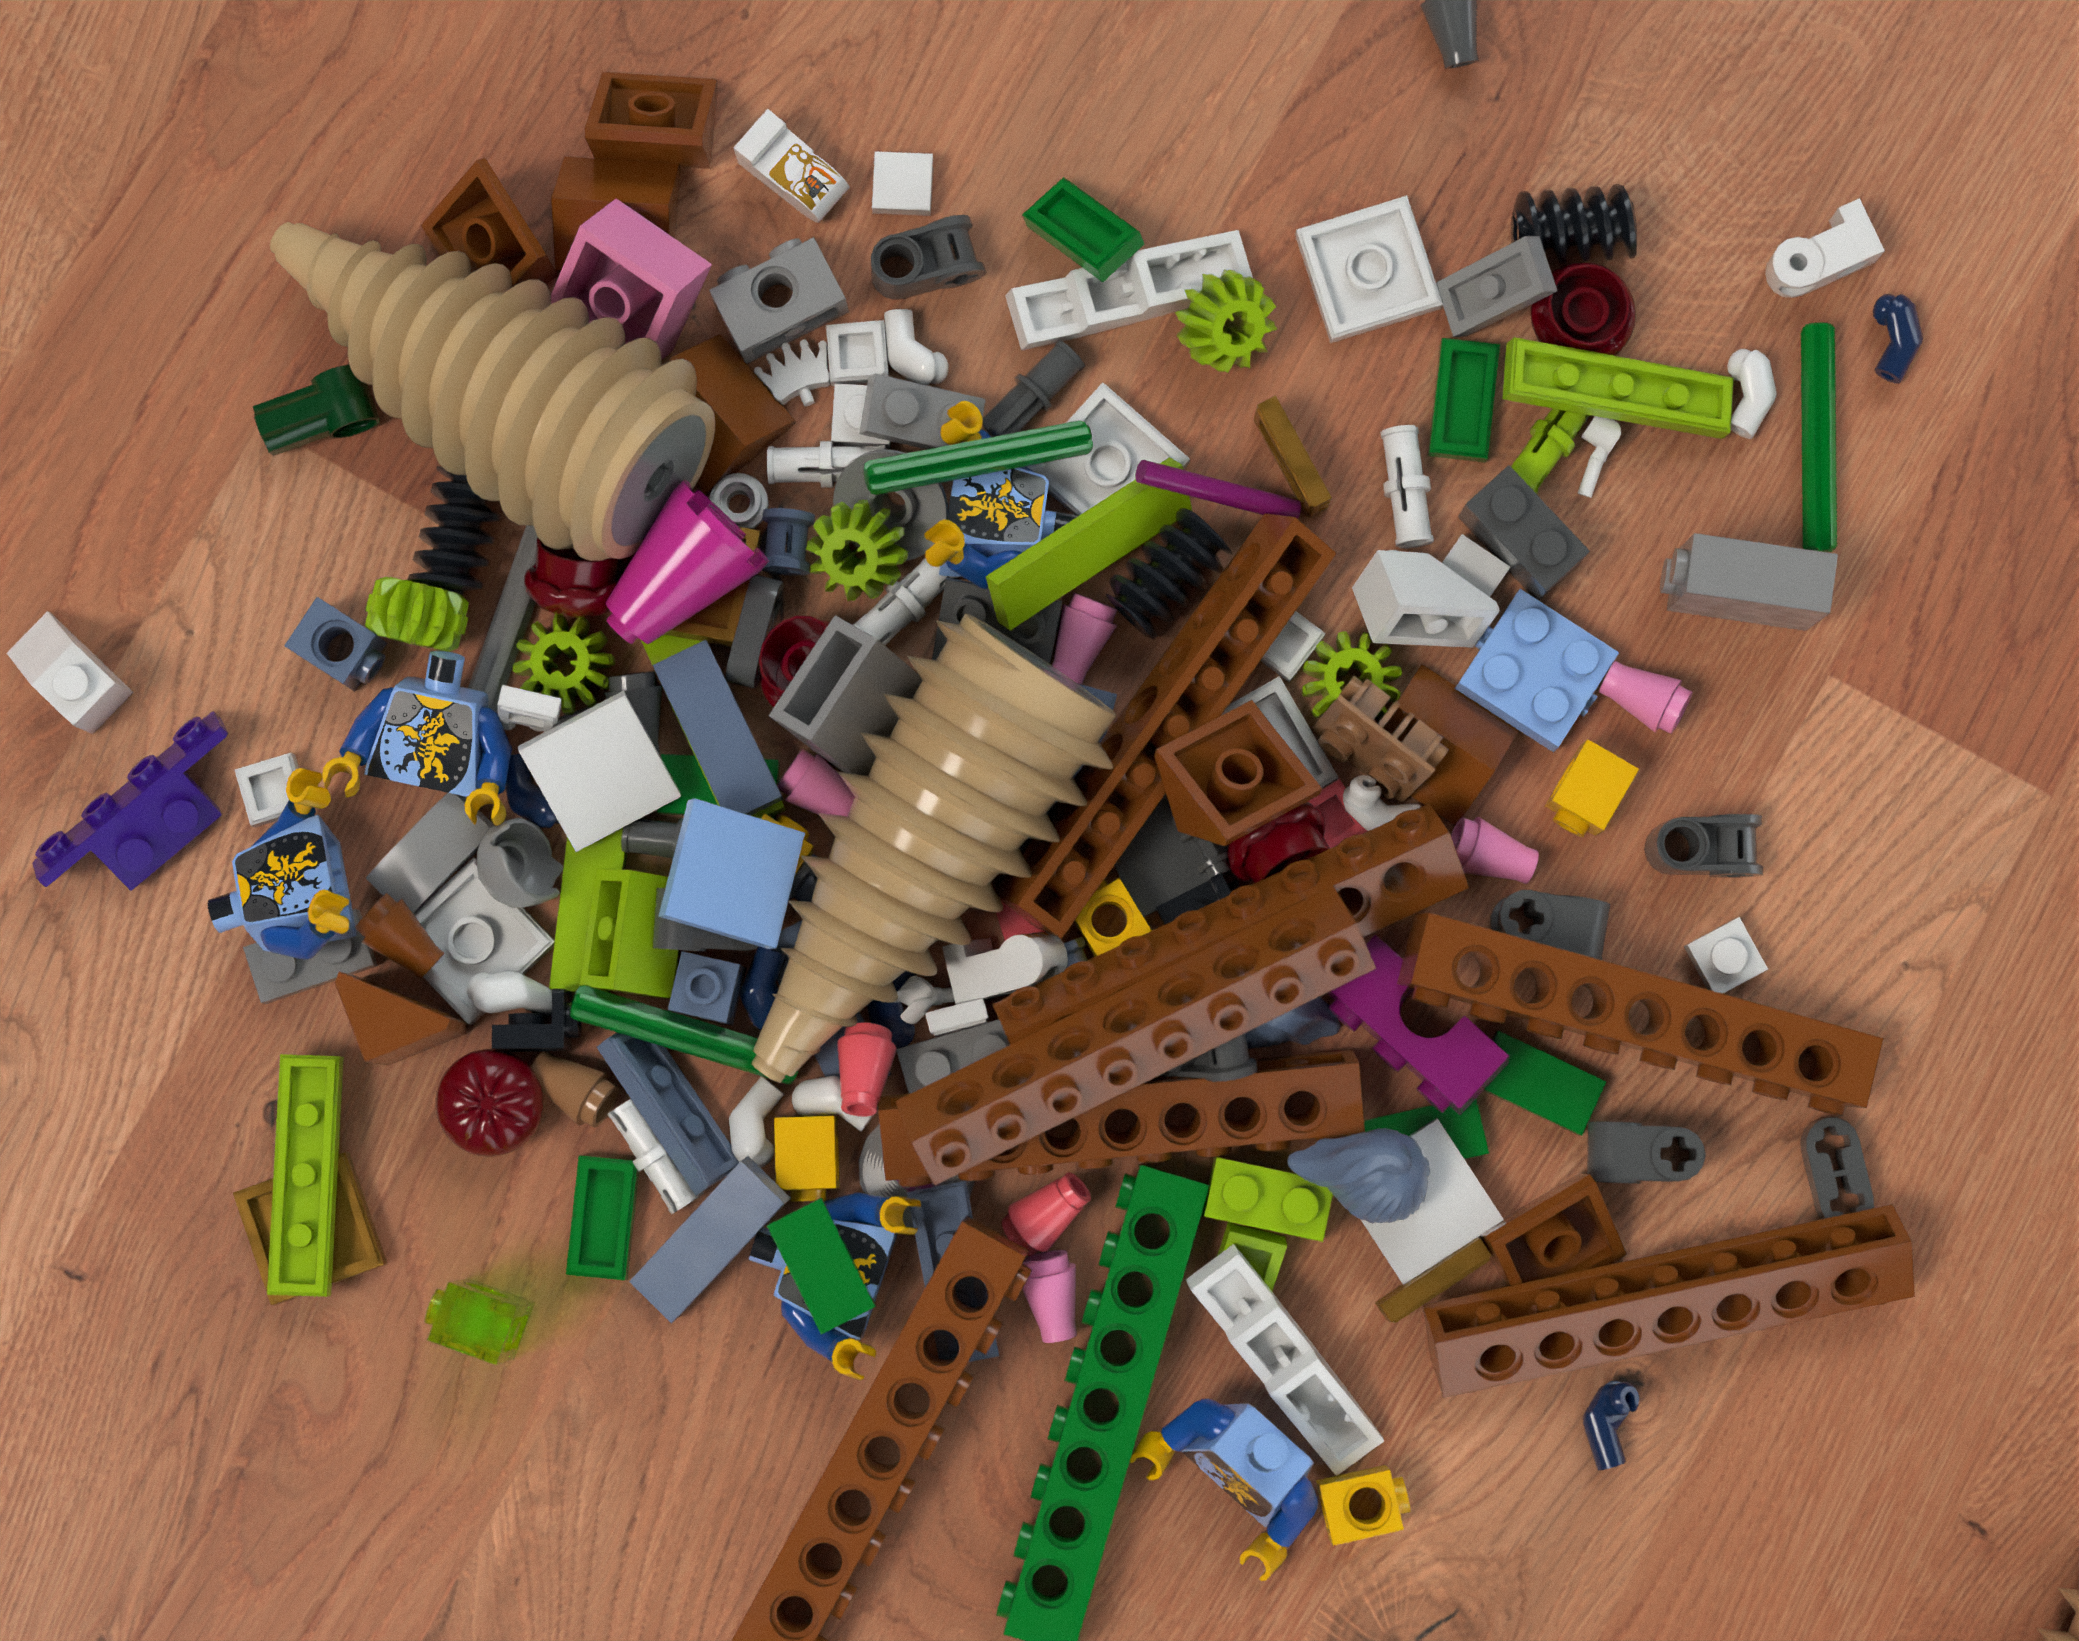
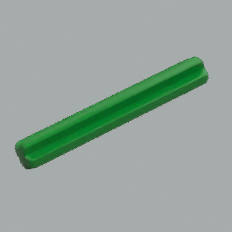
(1818, 437)
(977, 457)
(666, 1029)

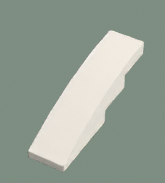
(1139, 290)
(1285, 1360)

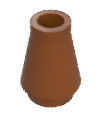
(399, 936)

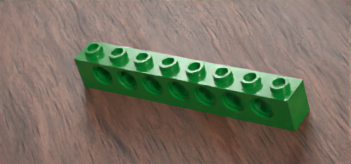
(1061, 1616)

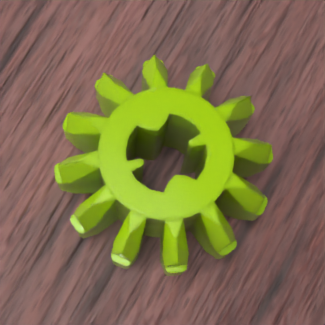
(1222, 299)
(842, 564)
(416, 614)
(571, 644)
(1339, 665)

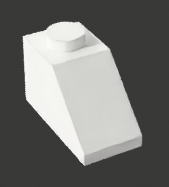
(1420, 602)
(68, 674)

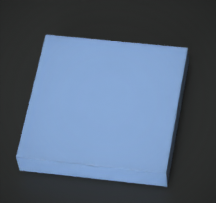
(731, 874)

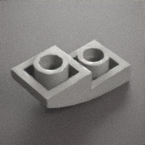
(430, 853)

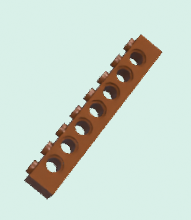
(1180, 694)
(1359, 865)
(1134, 1035)
(1843, 1056)
(1327, 1075)
(974, 1253)
(1669, 1300)

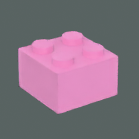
(632, 274)

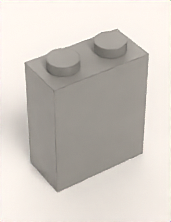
(1749, 582)
(842, 694)

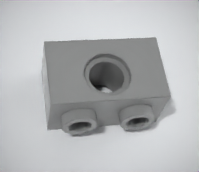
(763, 329)

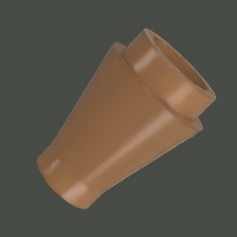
(576, 1089)

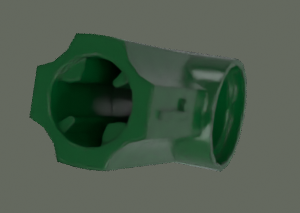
(331, 406)

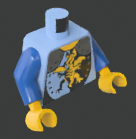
(988, 514)
(431, 738)
(291, 879)
(869, 1231)
(1249, 1463)

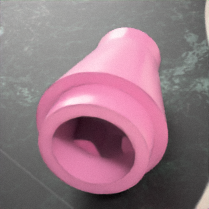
(1082, 635)
(1648, 696)
(815, 786)
(1491, 852)
(1052, 1294)

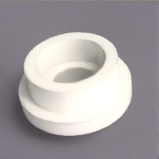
(741, 484)

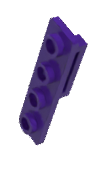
(145, 817)

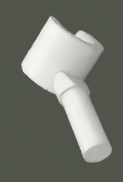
(1602, 434)
(919, 998)

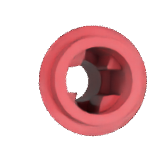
(864, 1065)
(1046, 1213)

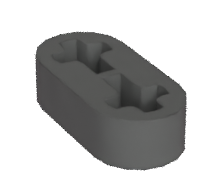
(755, 622)
(1850, 1164)

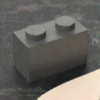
(1523, 533)

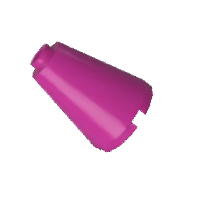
(681, 567)

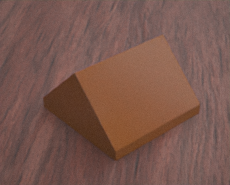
(653, 119)
(592, 183)
(487, 227)
(742, 405)
(1469, 731)
(1232, 776)
(392, 1024)
(1555, 1234)

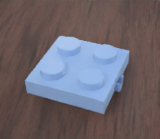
(1536, 670)

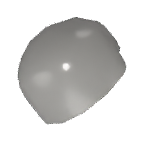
(517, 864)

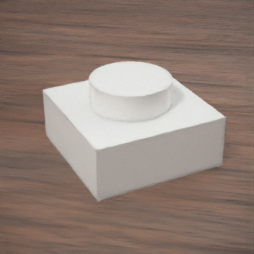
(847, 417)
(1726, 957)

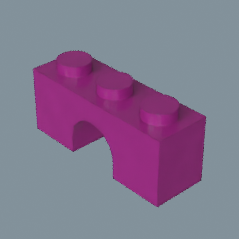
(1451, 1066)

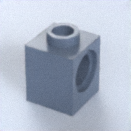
(316, 632)
(707, 988)

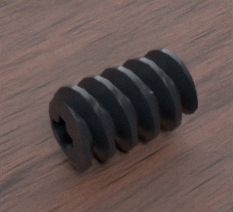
(1577, 221)
(455, 537)
(1167, 571)

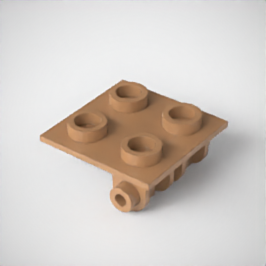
(1351, 735)

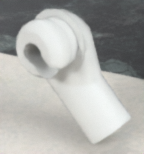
(909, 356)
(1758, 388)
(1366, 807)
(509, 992)
(823, 1098)
(747, 1123)

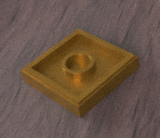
(355, 1236)

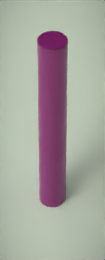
(1215, 490)

